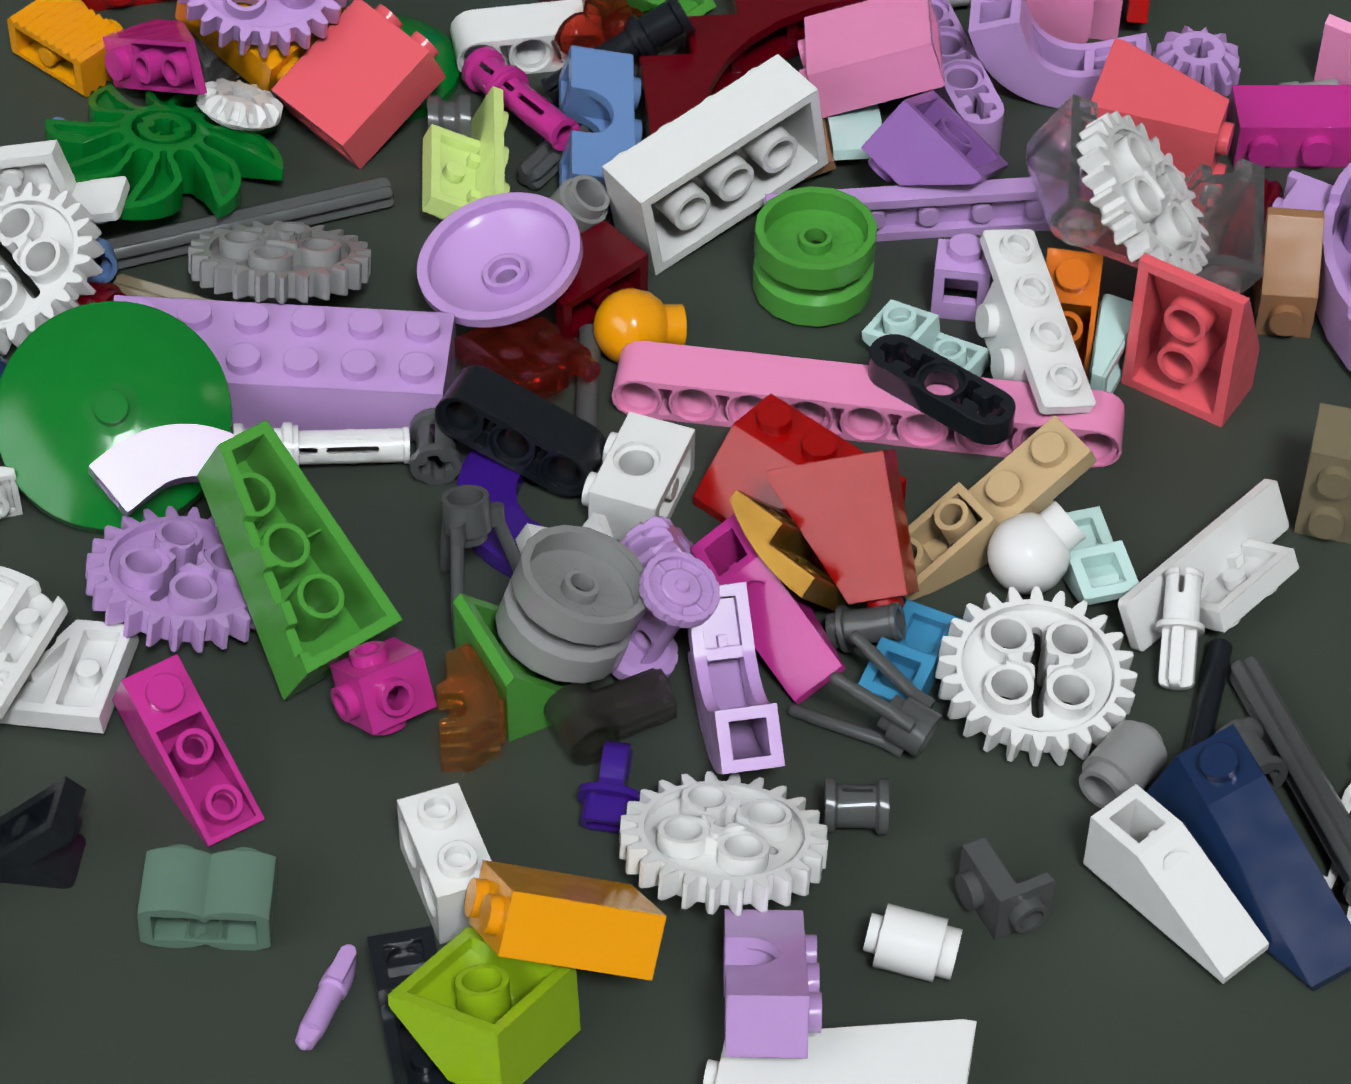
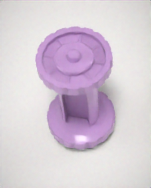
(676, 595)

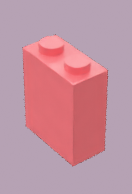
(360, 81)

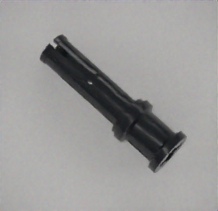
(641, 37)

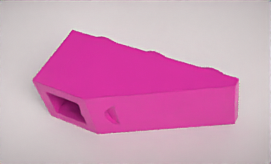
(155, 58)
(782, 622)
(186, 750)

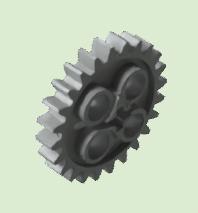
(279, 261)

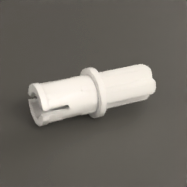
(1180, 629)

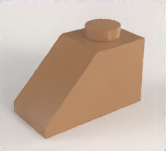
(1289, 286)

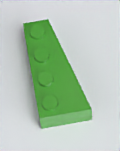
(291, 560)

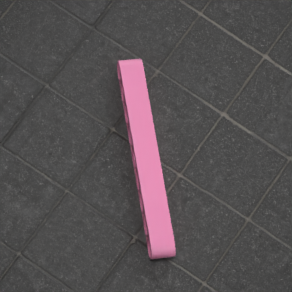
(724, 385)

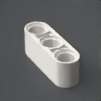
(518, 32)

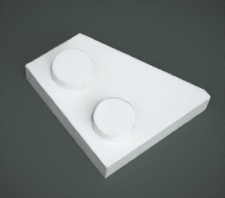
(75, 679)

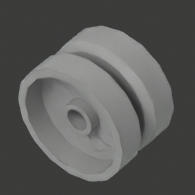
(571, 604)

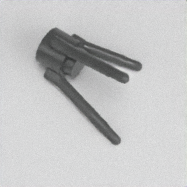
(466, 524)
(907, 722)

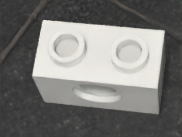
(640, 472)

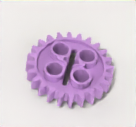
(265, 21)
(168, 581)

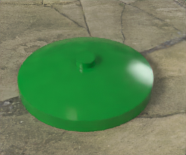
(91, 384)

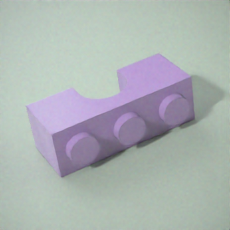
(770, 984)

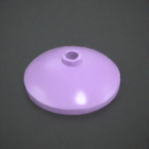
(500, 259)

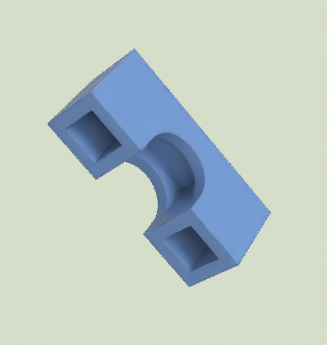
(600, 93)

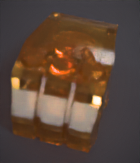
(476, 713)

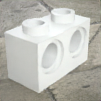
(442, 854)

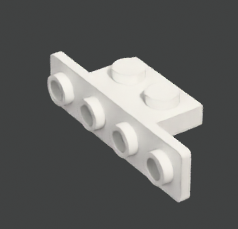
(46, 164)
(1028, 326)
(1236, 565)

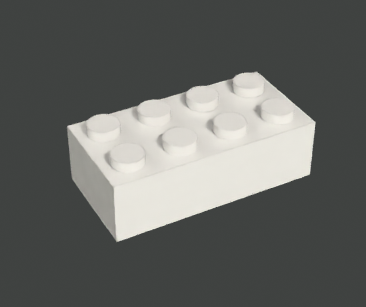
(717, 162)

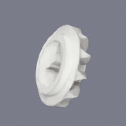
(240, 105)

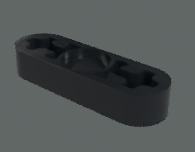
(975, 408)

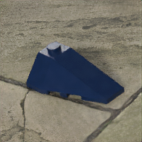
(1258, 854)

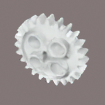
(1141, 193)
(55, 247)
(1090, 677)
(723, 843)

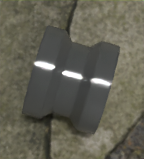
(450, 114)

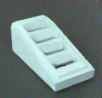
(1110, 343)

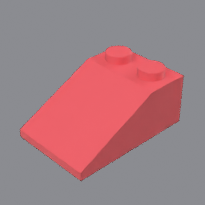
(1190, 342)

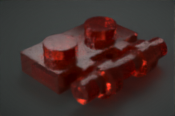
(528, 355)

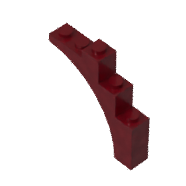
(722, 53)

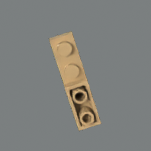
(957, 528)

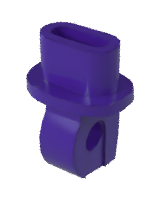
(608, 797)

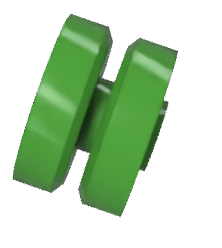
(814, 256)

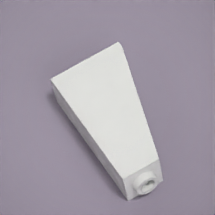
(863, 1055)

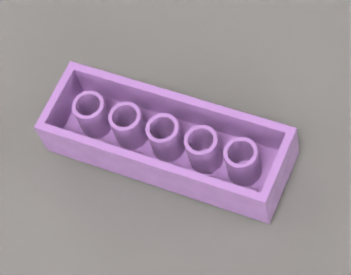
(323, 361)

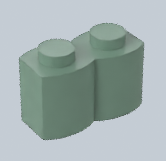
(208, 898)

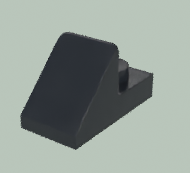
(43, 838)

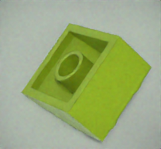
(487, 1013)

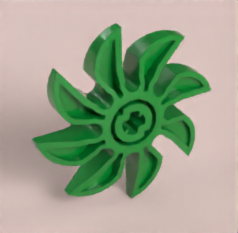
(164, 152)

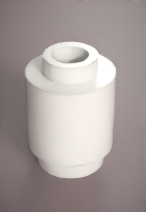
(912, 943)

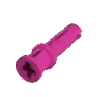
(551, 122)

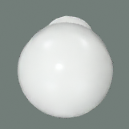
(1033, 549)

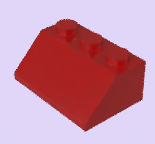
(762, 440)

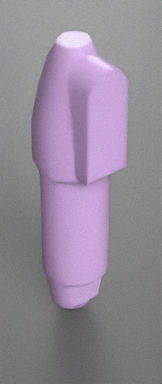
(332, 990)

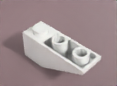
(1171, 882)

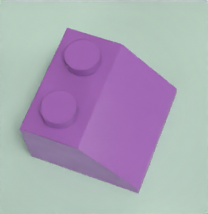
(930, 146)

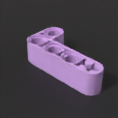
(966, 81)

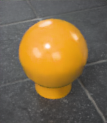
(637, 316)

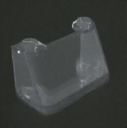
(1228, 201)

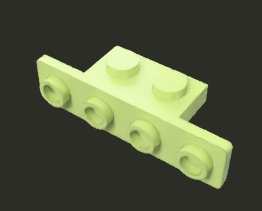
(462, 167)

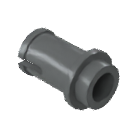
(871, 622)

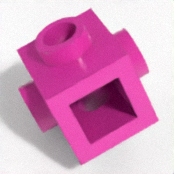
(382, 686)

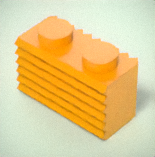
(63, 41)

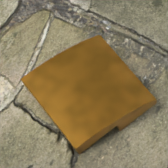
(784, 550)

